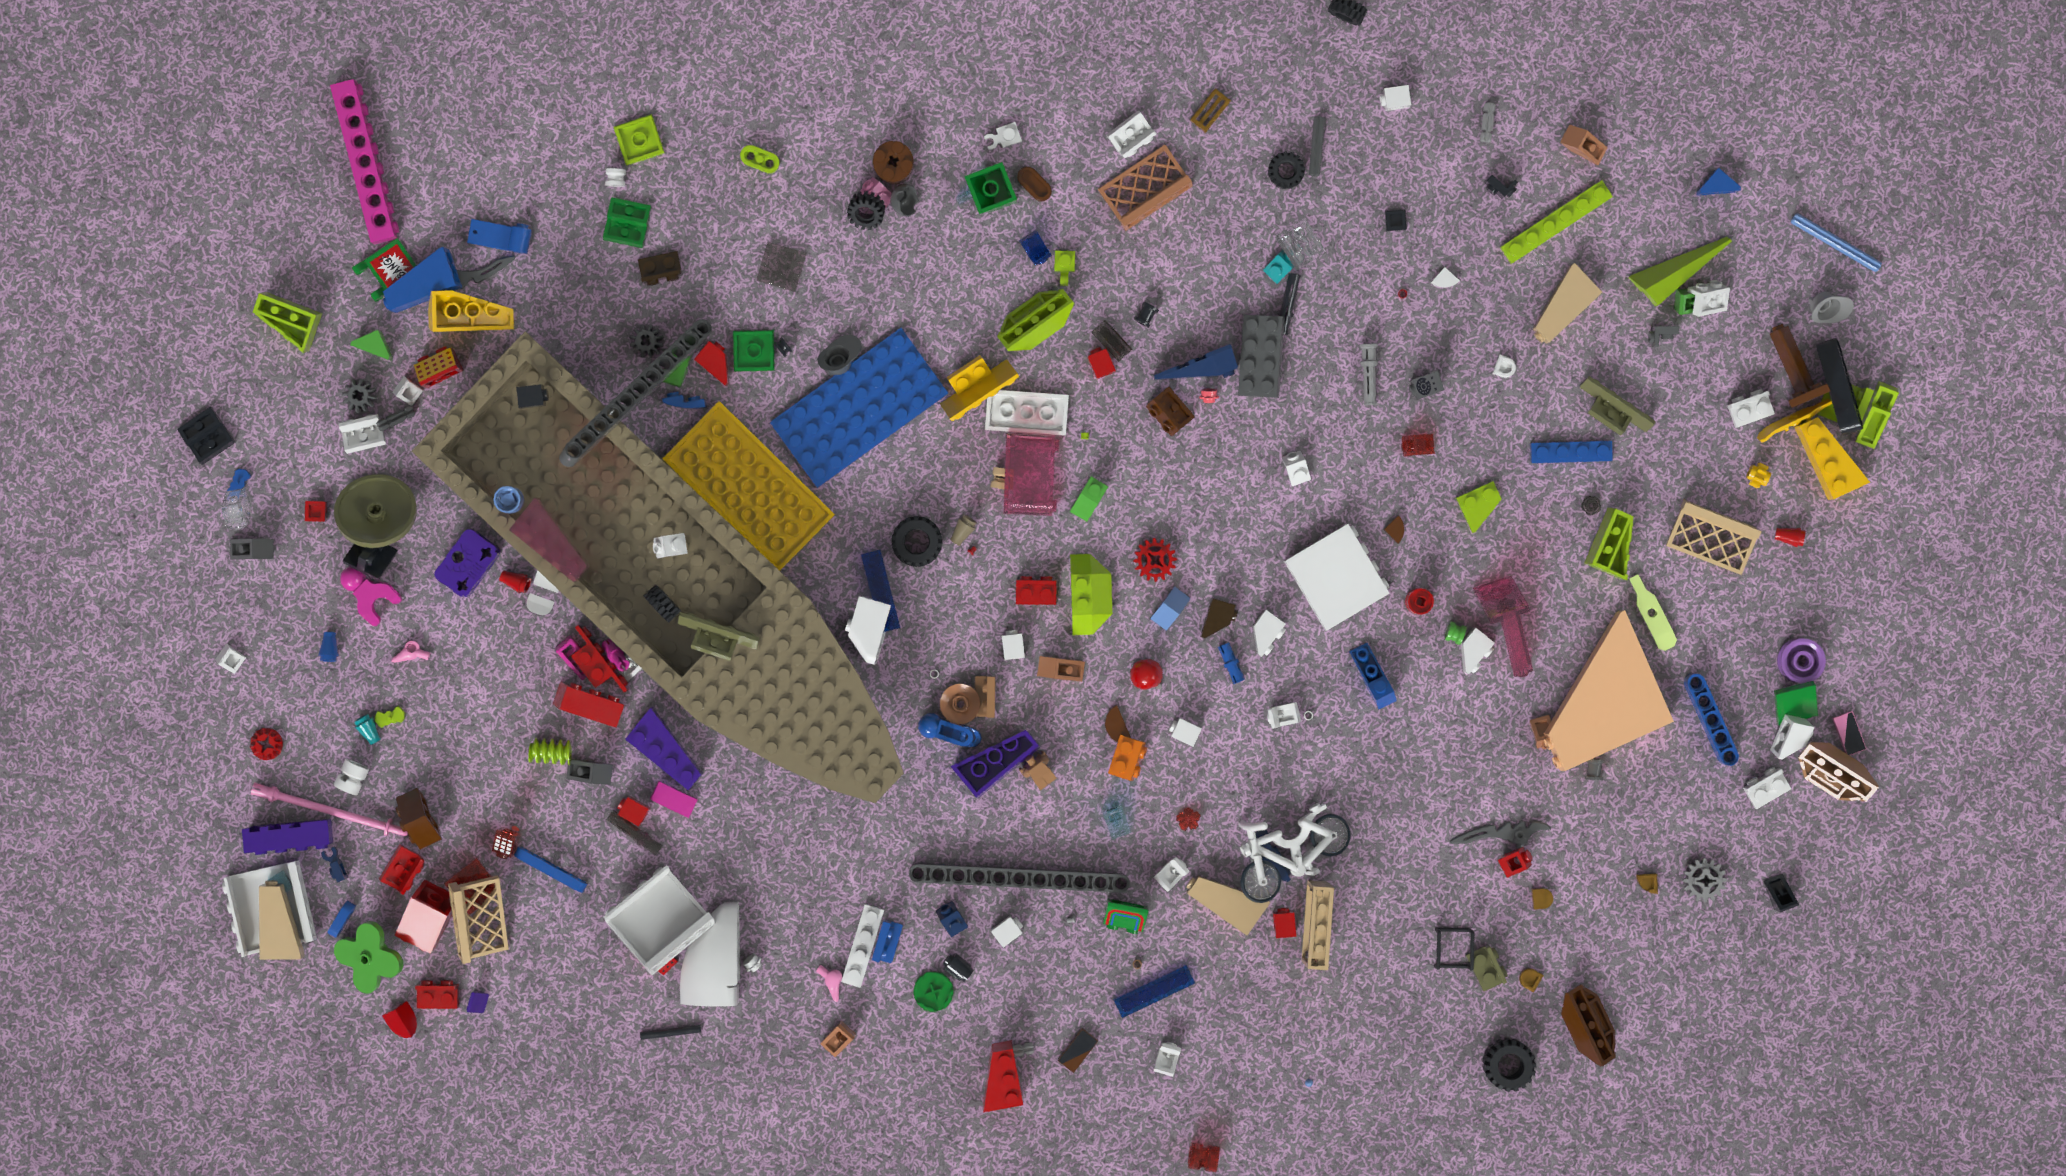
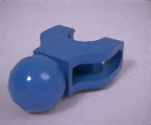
(933, 726)

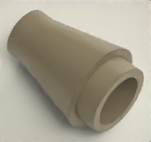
(964, 527)

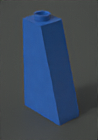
(432, 274)

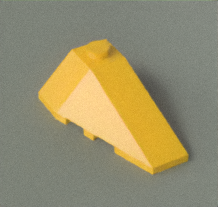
(461, 312)

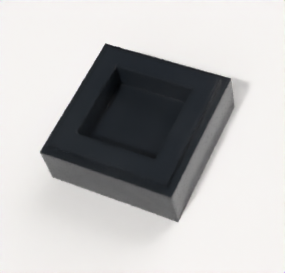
(1395, 220)

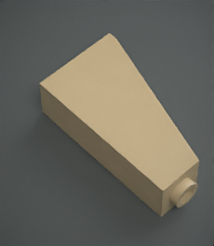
(1567, 302)
(1227, 903)
(277, 925)

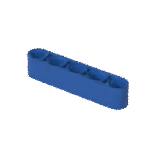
(1718, 726)

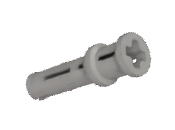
(1368, 363)

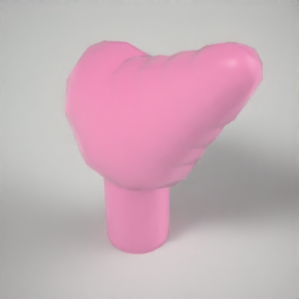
(410, 652)
(832, 980)

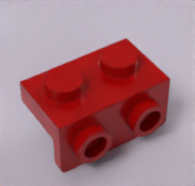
(402, 869)

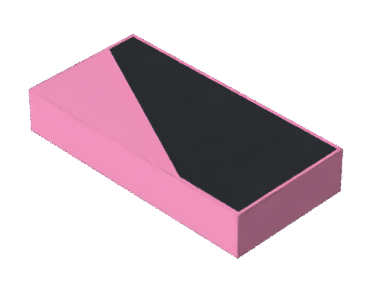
(1849, 733)

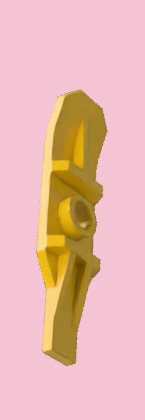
(1792, 420)

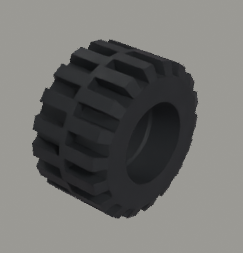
(904, 554)
(1521, 1077)

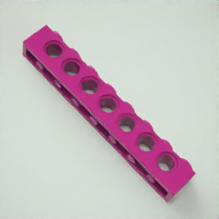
(341, 93)

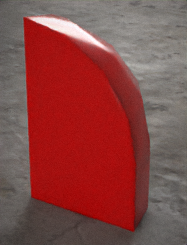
(402, 1020)

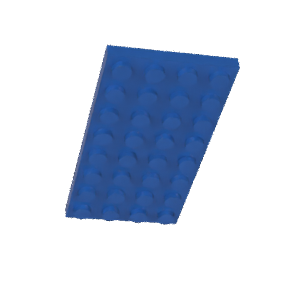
(859, 408)

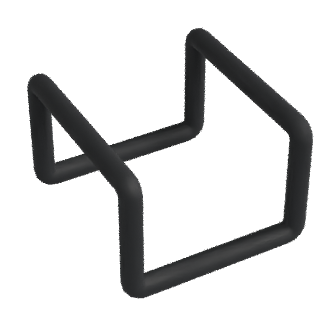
(1437, 966)

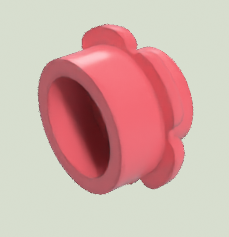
(1209, 395)

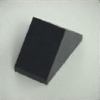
(1780, 893)

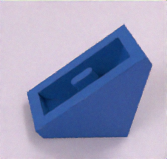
(1718, 183)

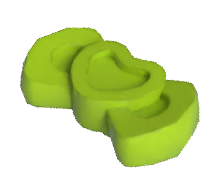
(389, 717)

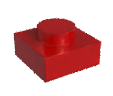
(316, 511)

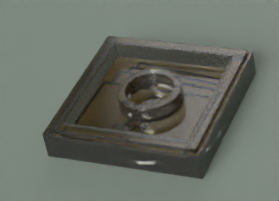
(781, 267)

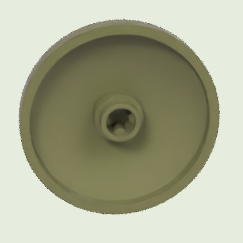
(375, 510)

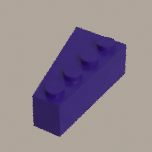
(994, 763)

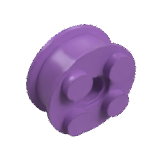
(1788, 658)

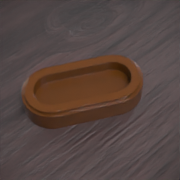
(1034, 184)

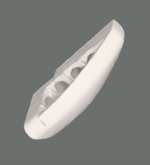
(713, 962)

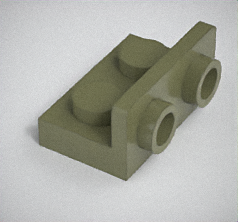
(1487, 968)

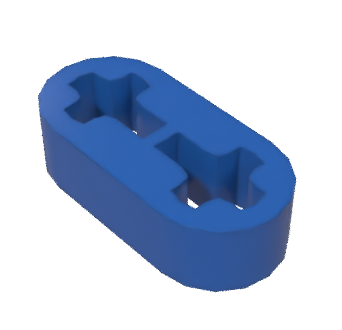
(341, 919)

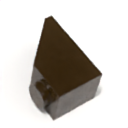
(1218, 617)

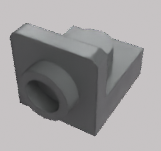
(1666, 332)

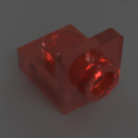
(1417, 445)

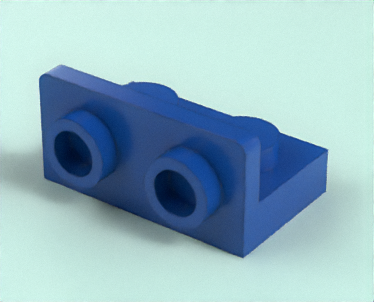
(887, 941)

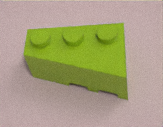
(1611, 544)

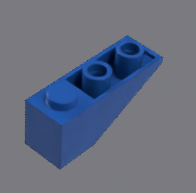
(1373, 676)

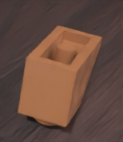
(1583, 144)
(1060, 668)

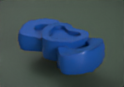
(239, 479)

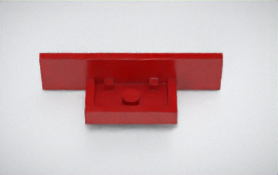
(594, 664)

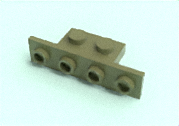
(1614, 410)
(715, 638)

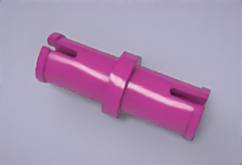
(615, 655)

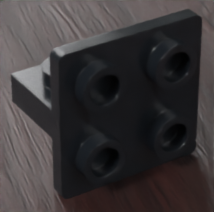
(370, 560)

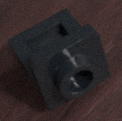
(1494, 186)

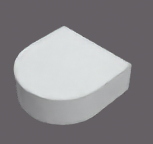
(1504, 367)

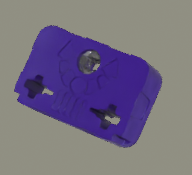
(473, 566)

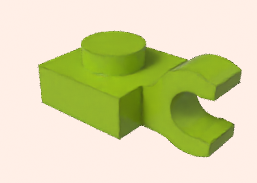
(1064, 264)

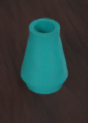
(367, 728)

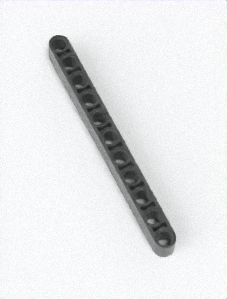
(630, 397)
(1029, 873)

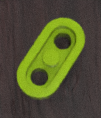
(760, 159)

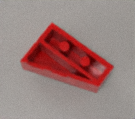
(588, 704)
(1002, 1081)

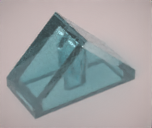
(1116, 821)

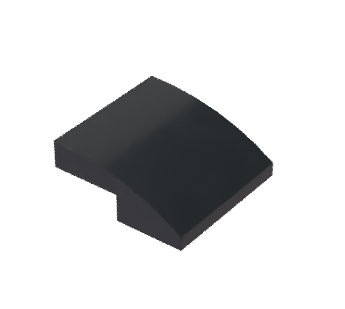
(206, 435)

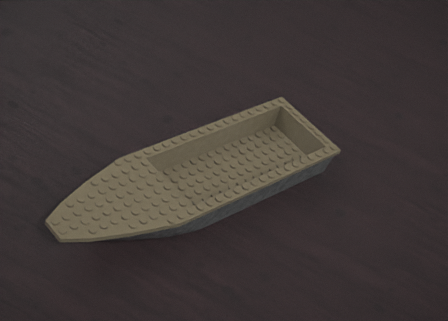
(786, 700)

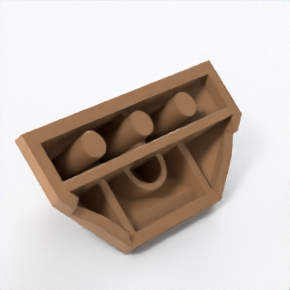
(1836, 772)

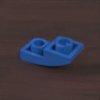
(678, 401)

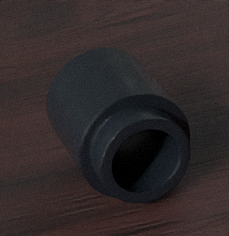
(958, 967)

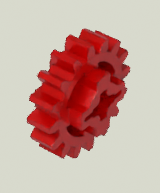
(1165, 569)

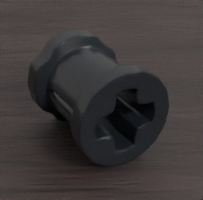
(1146, 314)

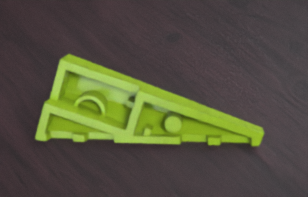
(1664, 278)

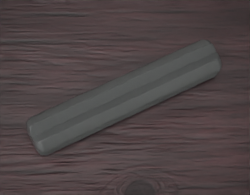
(1316, 146)

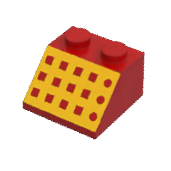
(437, 367)

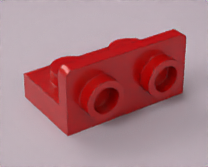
(1035, 591)
(437, 995)

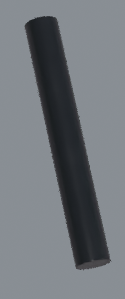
(670, 1032)

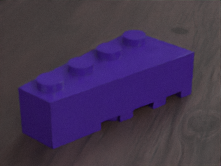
(659, 744)
(286, 836)

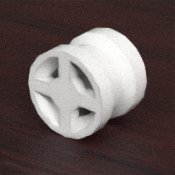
(615, 177)

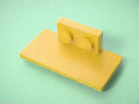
(975, 384)

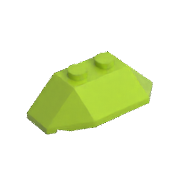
(1028, 328)
(1089, 594)

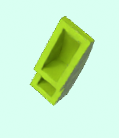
(1877, 414)

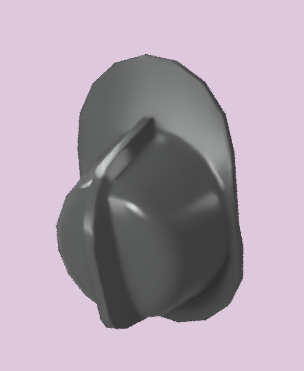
(839, 354)

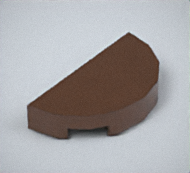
(1115, 724)

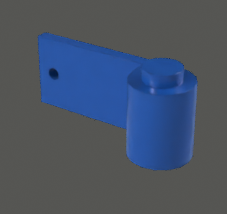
(499, 236)

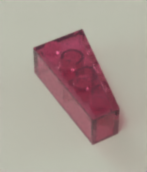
(545, 536)

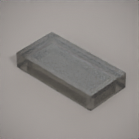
(1111, 340)

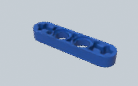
(550, 869)

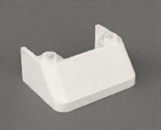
(868, 627)

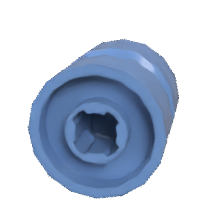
(508, 499)

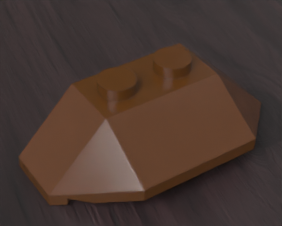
(1589, 1025)

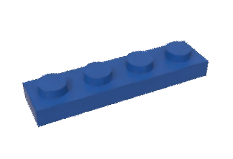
(1571, 452)

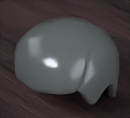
(904, 199)

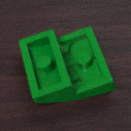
(627, 222)

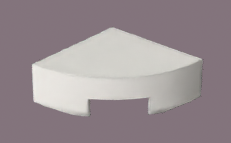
(1445, 279)

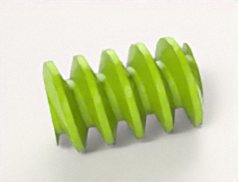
(550, 751)

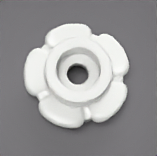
(752, 963)

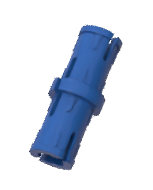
(1231, 663)

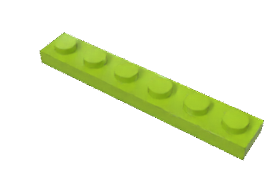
(1556, 222)

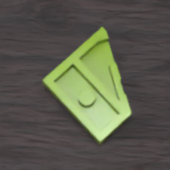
(1479, 504)

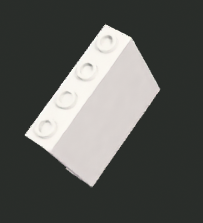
(1337, 576)
(244, 904)
(658, 920)

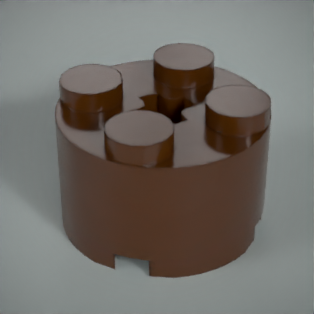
(899, 152)

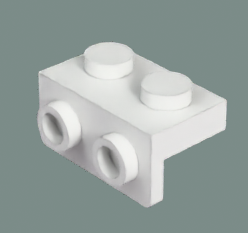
(1131, 135)
(361, 433)

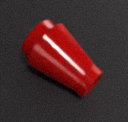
(1791, 536)
(516, 581)

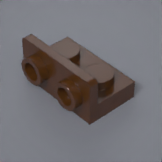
(1170, 411)

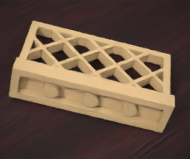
(1719, 520)
(461, 923)

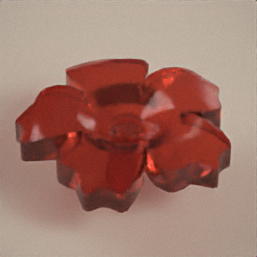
(1188, 818)

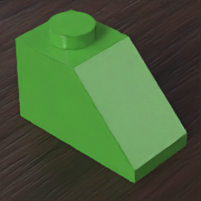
(1089, 499)

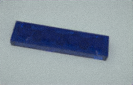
(879, 586)
(1154, 991)

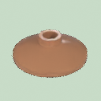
(949, 701)

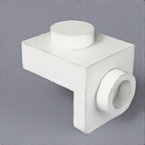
(1296, 468)
(670, 545)
(1283, 715)
(1171, 873)
(1167, 1058)

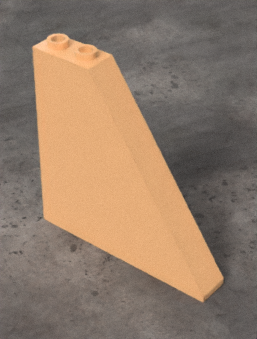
(1609, 701)

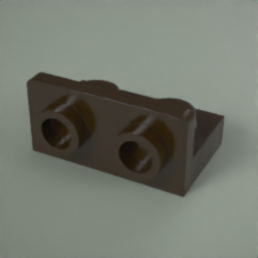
(660, 267)

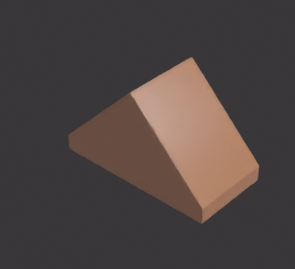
(838, 1038)

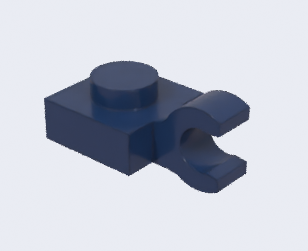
(337, 868)

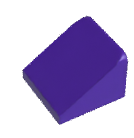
(477, 1002)

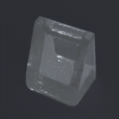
(394, 942)

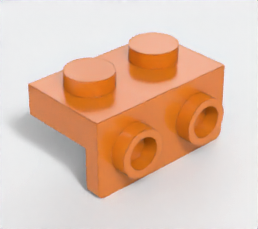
(1127, 758)

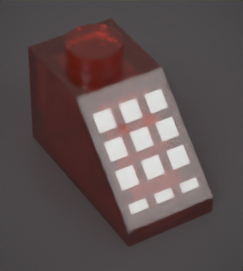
(505, 842)

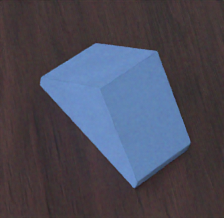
(1170, 608)

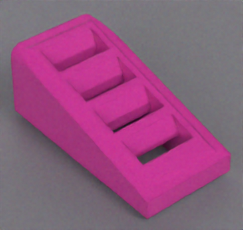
(564, 644)

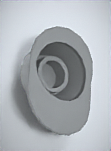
(1830, 308)

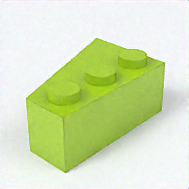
(290, 319)

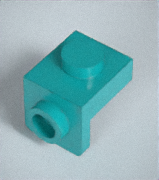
(1278, 267)

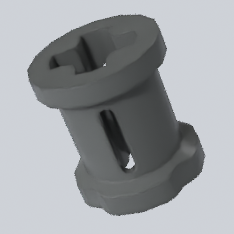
(1594, 769)

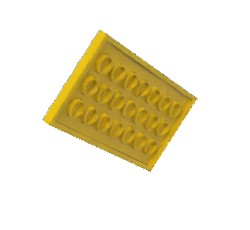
(748, 486)

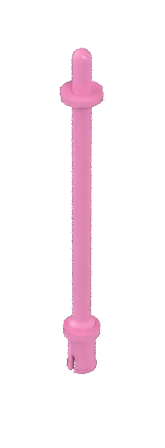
(273, 794)

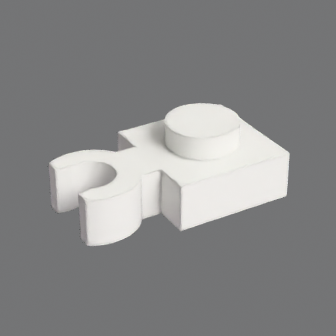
(1006, 135)

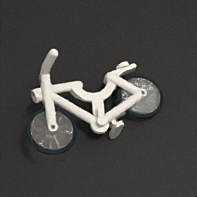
(1261, 878)

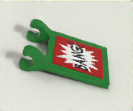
(387, 266)

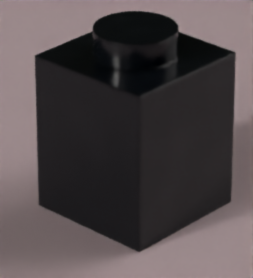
(532, 396)

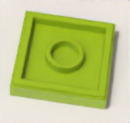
(639, 139)

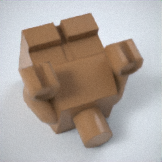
(1038, 770)

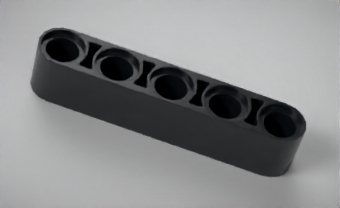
(1840, 386)

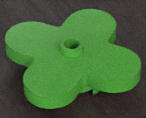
(368, 957)

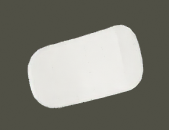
(538, 604)

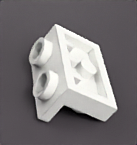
(1709, 298)
(1750, 409)
(1766, 788)

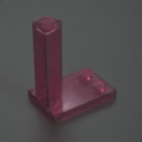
(1505, 603)

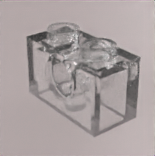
(236, 509)

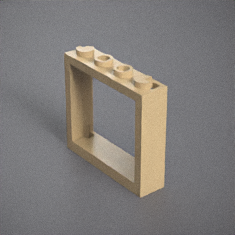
(1317, 924)

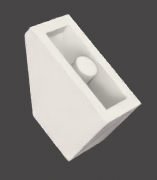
(1791, 736)

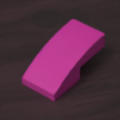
(673, 799)

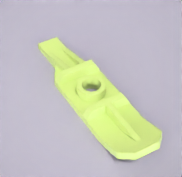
(1657, 624)

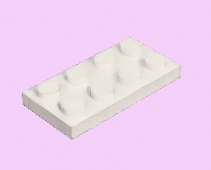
(1027, 412)

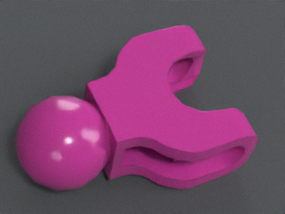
(367, 592)

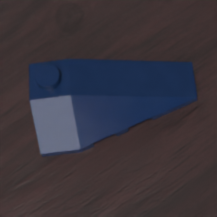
(1210, 365)

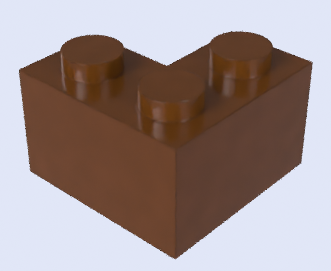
(417, 819)

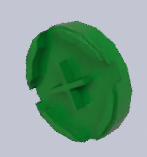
(933, 991)

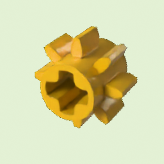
(1758, 475)

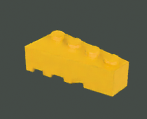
(1829, 460)

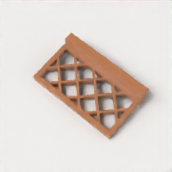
(1158, 198)

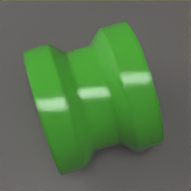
(1455, 633)

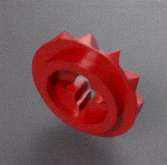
(274, 739)

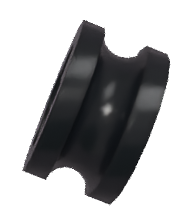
(783, 347)

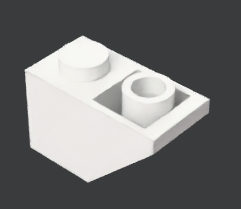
(1265, 631)
(1474, 648)

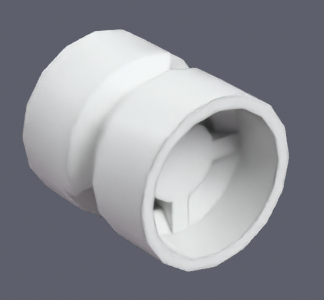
(351, 776)

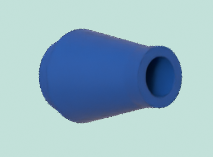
(328, 649)

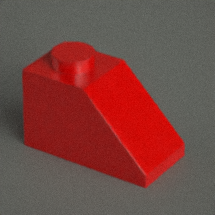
(714, 361)

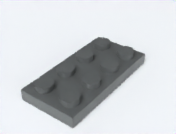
(1261, 356)

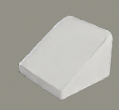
(407, 391)
(230, 658)

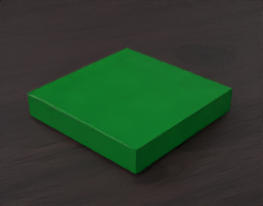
(753, 350)
(1796, 701)

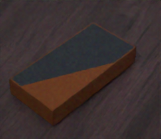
(1077, 1050)

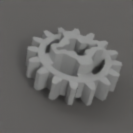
(1704, 889)

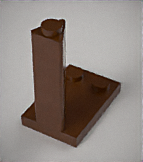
(1795, 367)

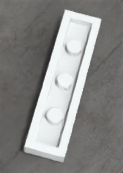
(862, 945)

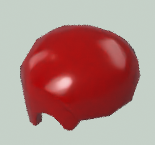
(1146, 674)

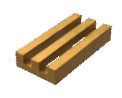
(1199, 124)

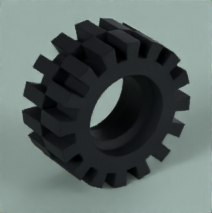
(1348, 11)
(1295, 161)
(862, 219)
(662, 603)

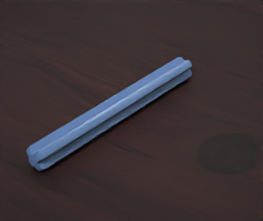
(1836, 242)

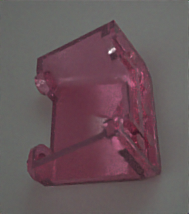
(1029, 474)

